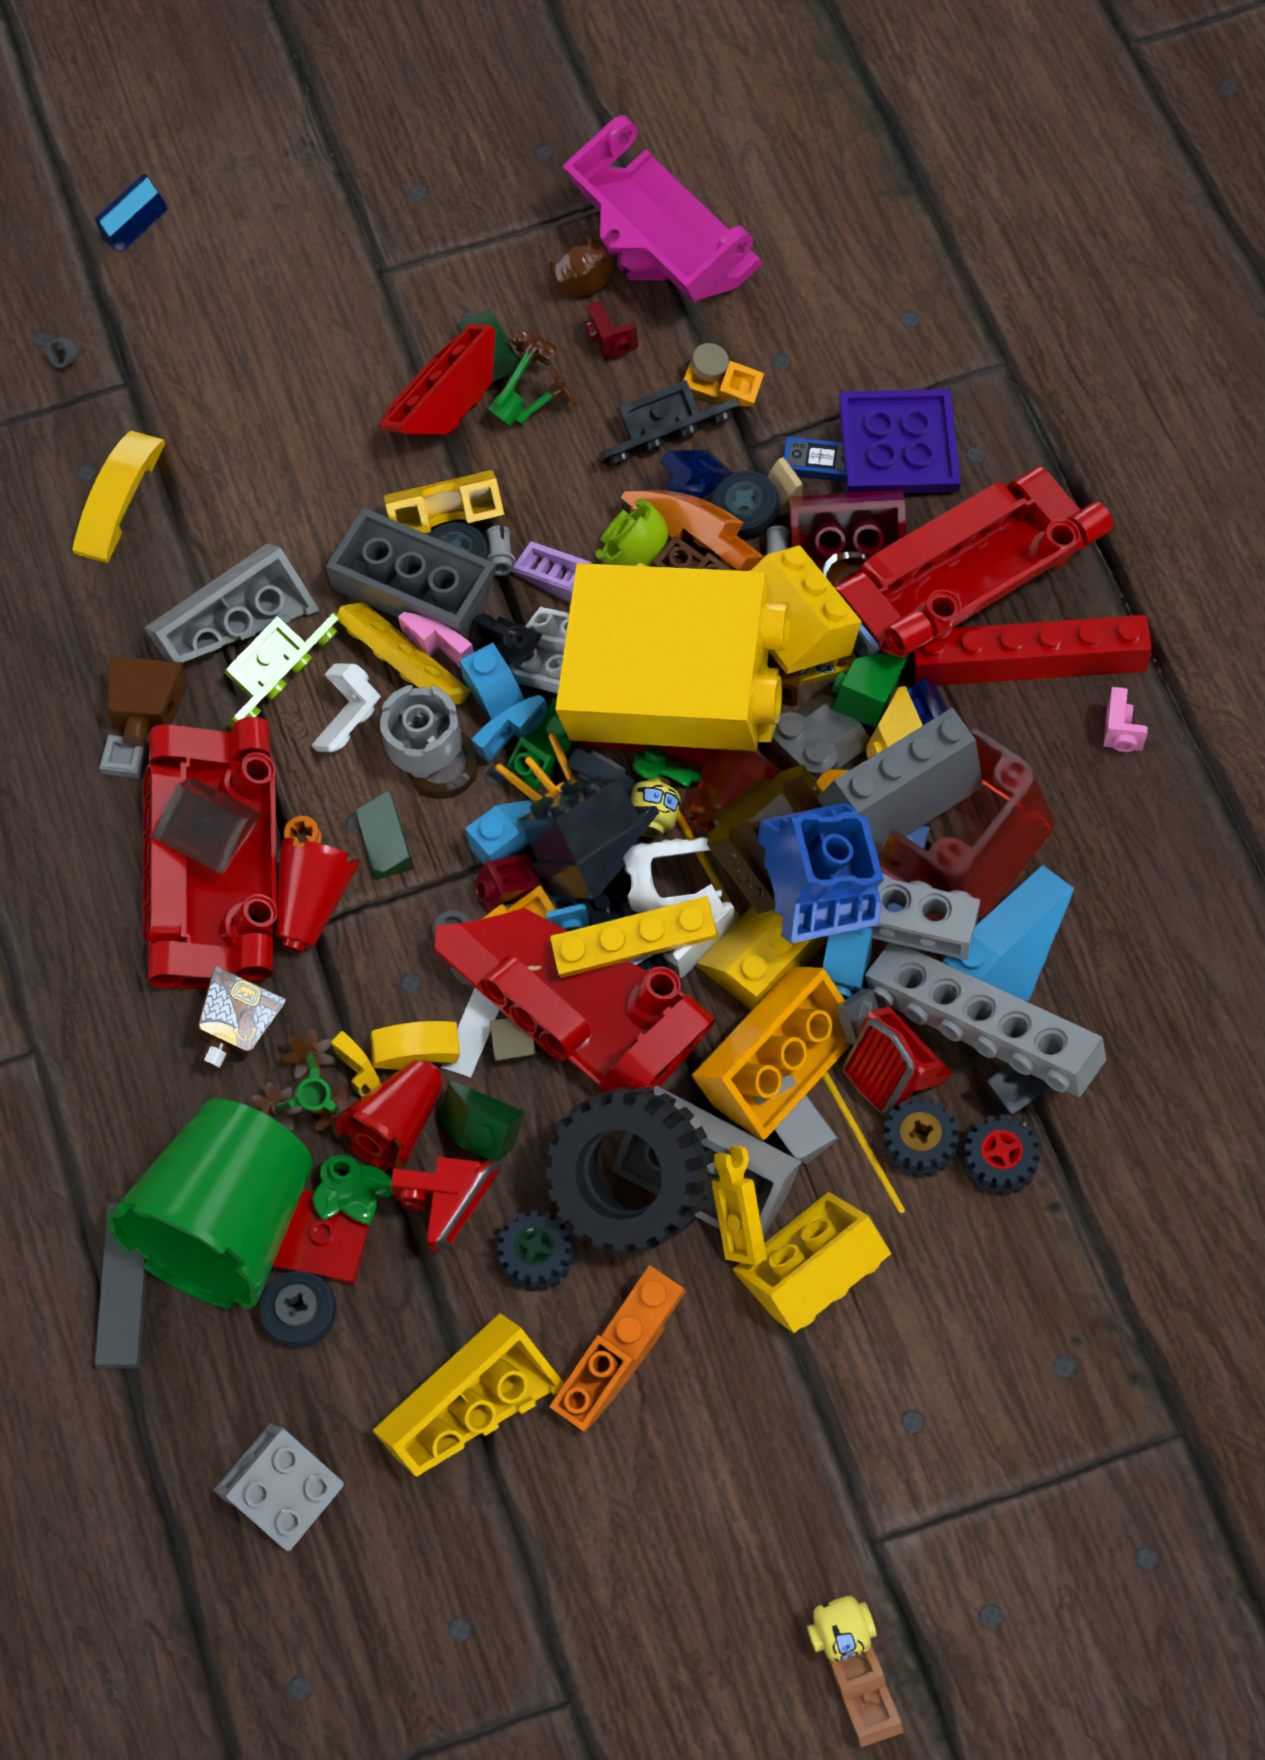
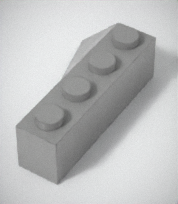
(233, 606)

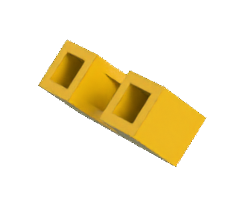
(461, 498)

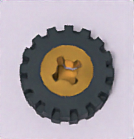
(921, 1152)

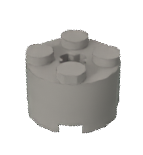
(420, 730)

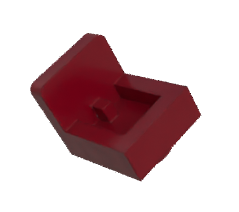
(610, 340)

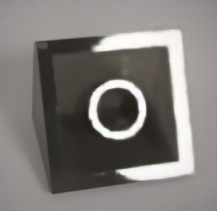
(205, 824)

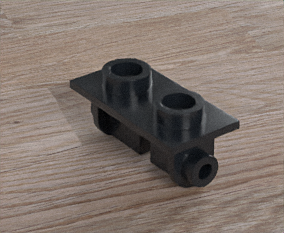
(511, 639)

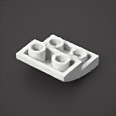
(544, 665)

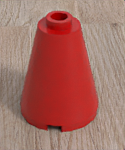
(309, 890)
(392, 1116)

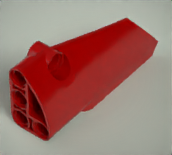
(597, 1019)

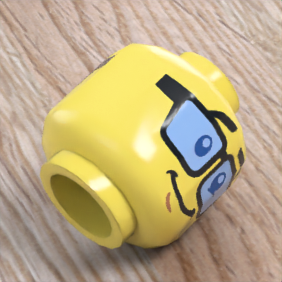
(660, 794)
(842, 1628)

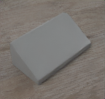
(804, 1128)

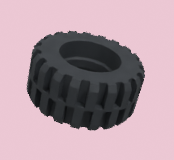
(577, 1178)

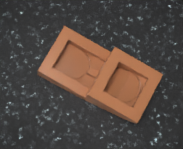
(867, 1698)

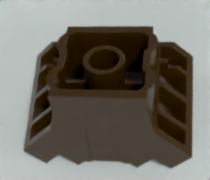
(737, 830)

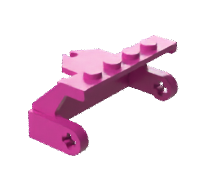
(657, 221)

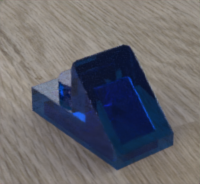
(694, 472)

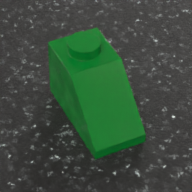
(868, 686)

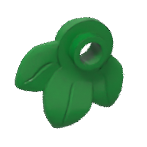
(654, 764)
(353, 1193)

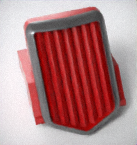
(891, 1061)
(451, 1191)

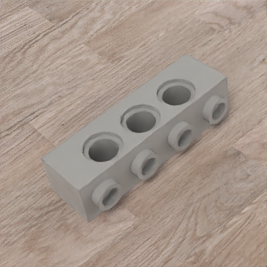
(911, 928)

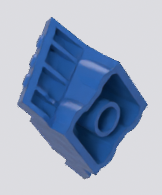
(822, 871)

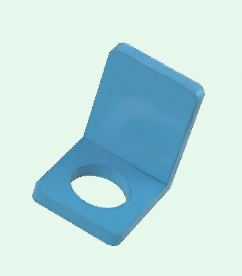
(569, 917)

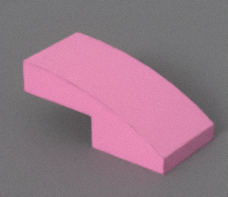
(433, 635)

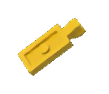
(737, 1208)

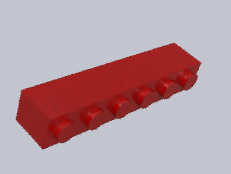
(1035, 651)

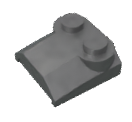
(818, 737)

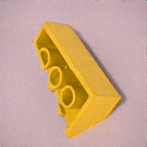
(468, 1396)

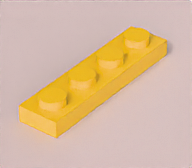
(399, 651)
(634, 937)

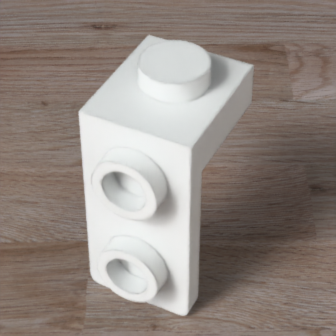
(353, 684)

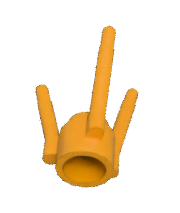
(539, 773)

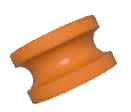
(302, 822)

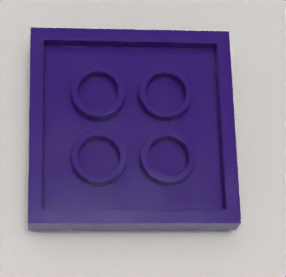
(899, 441)

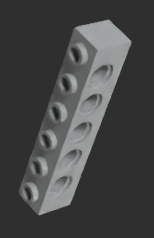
(1006, 1016)

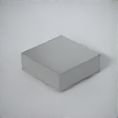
(121, 759)

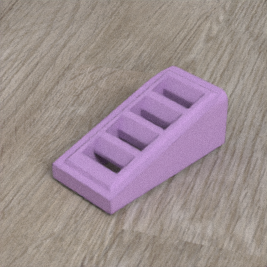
(549, 582)

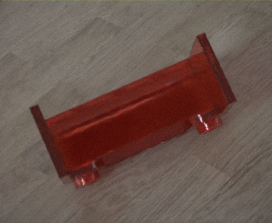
(1001, 851)

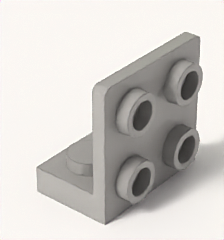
(279, 1486)

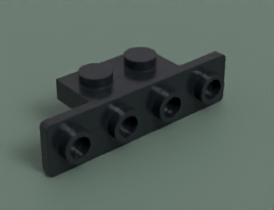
(660, 416)

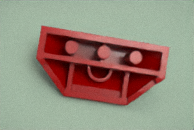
(446, 385)

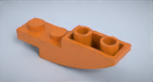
(703, 522)
(619, 1350)

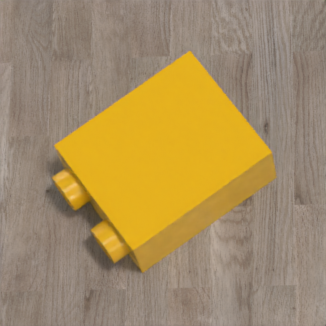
(671, 657)

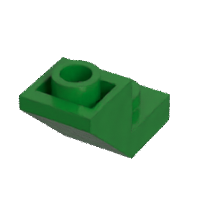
(540, 749)

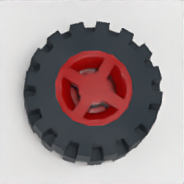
(1000, 1139)

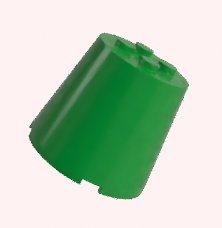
(216, 1204)

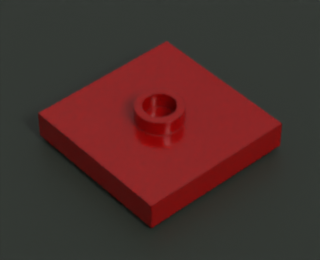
(322, 1247)

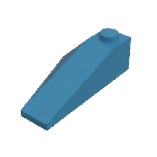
(1017, 935)

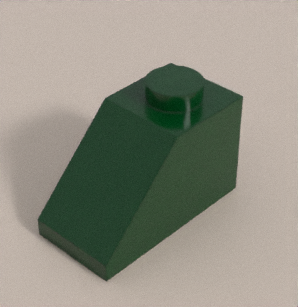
(480, 1121)

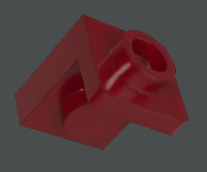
(505, 880)

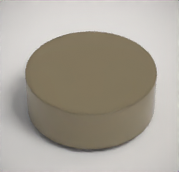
(709, 362)

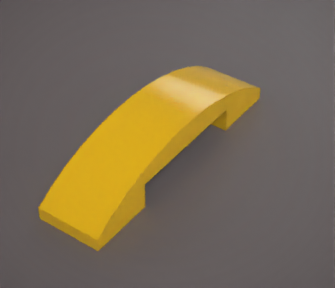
(112, 494)

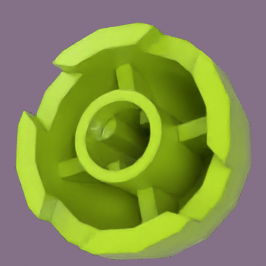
(634, 536)

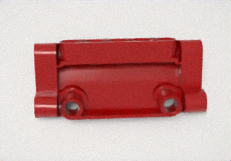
(969, 560)
(186, 902)

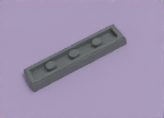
(120, 1306)

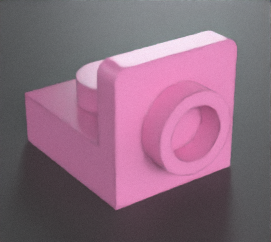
(1118, 728)

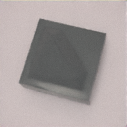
(854, 1012)

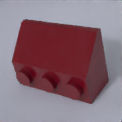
(846, 523)

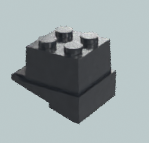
(584, 835)

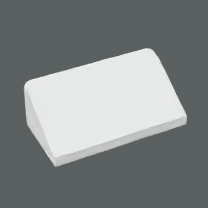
(685, 958)

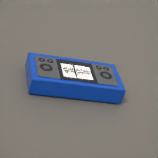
(815, 458)

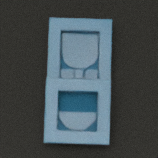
(517, 720)

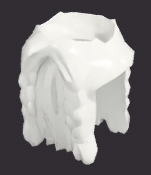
(637, 864)

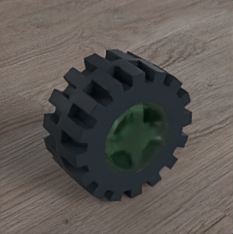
(528, 1238)

